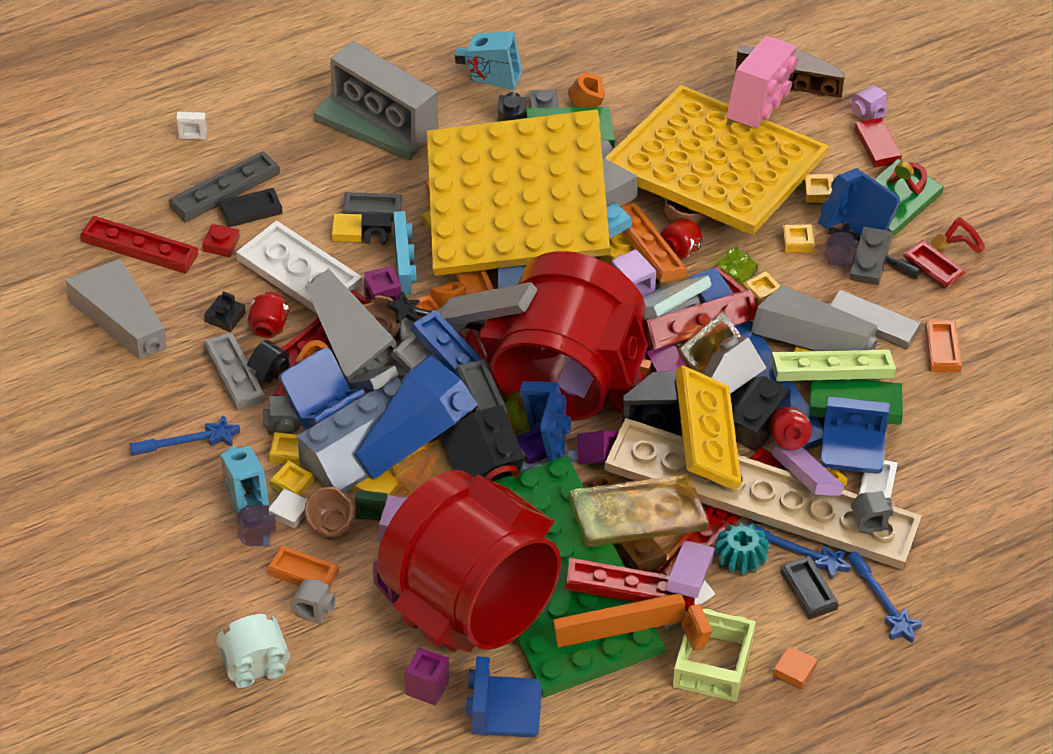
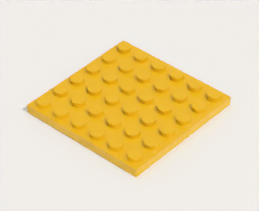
(715, 163)
(516, 191)

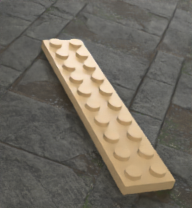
(764, 496)

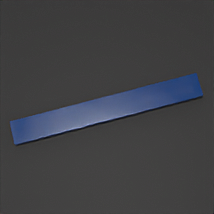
(719, 289)

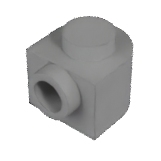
(313, 601)

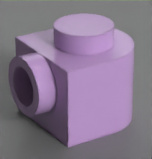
(870, 103)

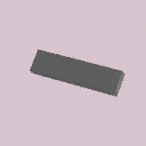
(224, 186)

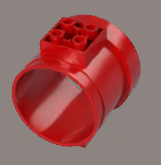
(583, 314)
(469, 562)

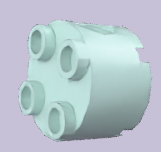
(253, 649)

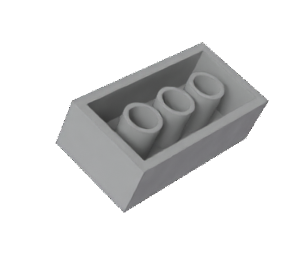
(383, 94)

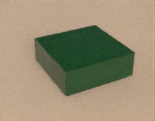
(370, 504)

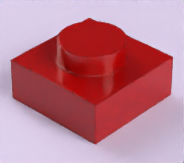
(220, 240)

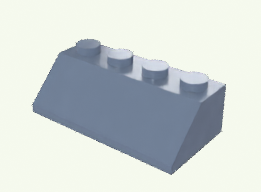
(331, 444)

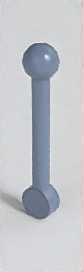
(573, 455)

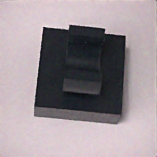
(376, 224)
(225, 312)

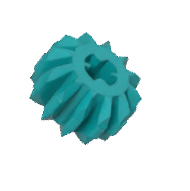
(741, 548)

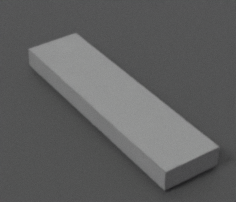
(489, 304)

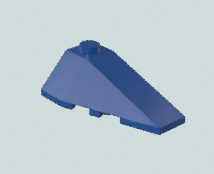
(420, 410)

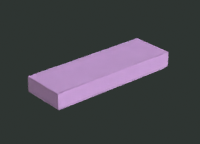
(809, 471)
(690, 569)

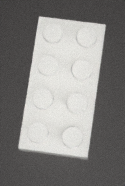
(292, 262)

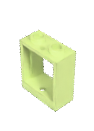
(711, 679)

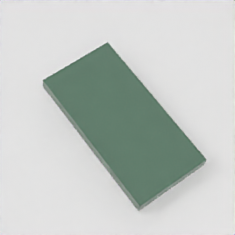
(344, 120)

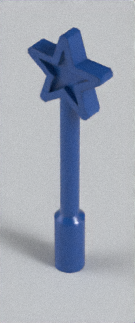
(215, 433)
(825, 560)
(899, 622)

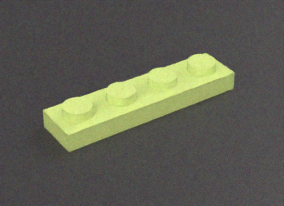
(833, 365)

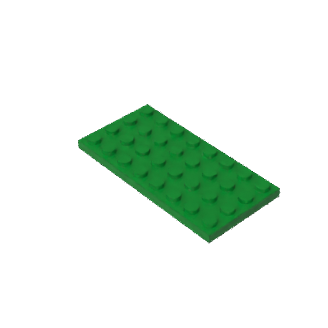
(572, 665)

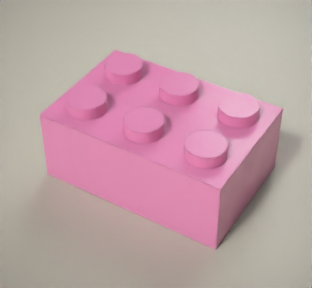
(762, 82)

